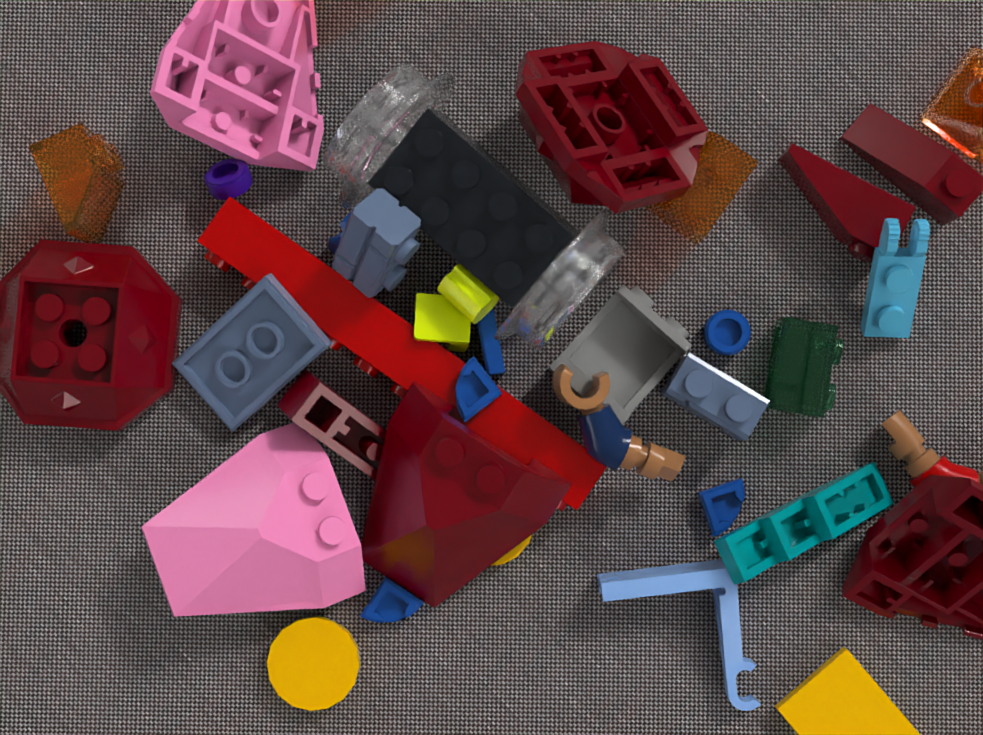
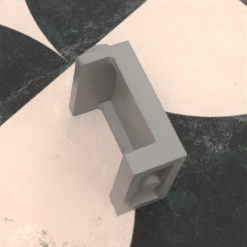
(629, 345)

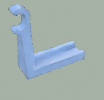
(689, 578)

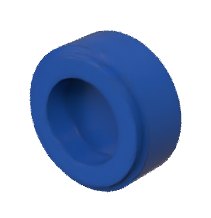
(726, 332)

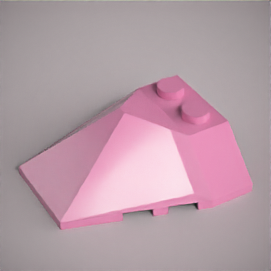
(245, 81)
(259, 533)

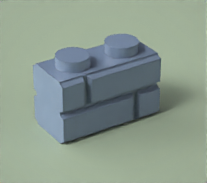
(377, 243)
(714, 397)

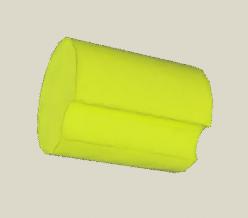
(467, 293)

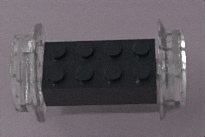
(469, 203)

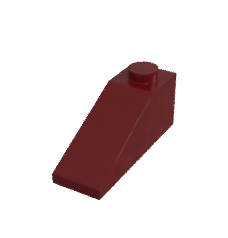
(915, 164)
(845, 202)
(334, 422)

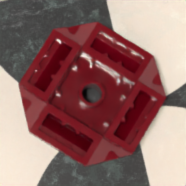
(609, 124)
(128, 344)

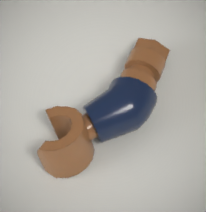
(607, 438)

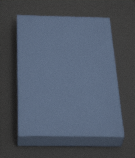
(252, 352)

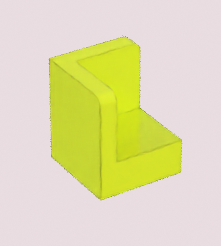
(440, 322)

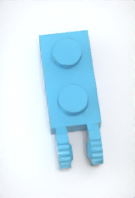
(895, 281)

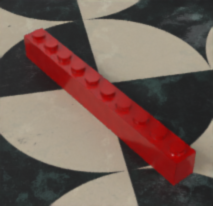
(387, 343)

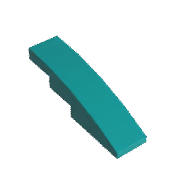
(803, 523)

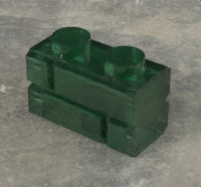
(802, 367)

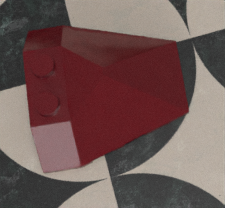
(449, 500)
(926, 557)

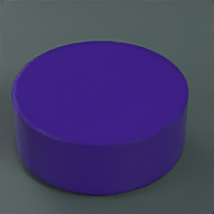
(228, 178)

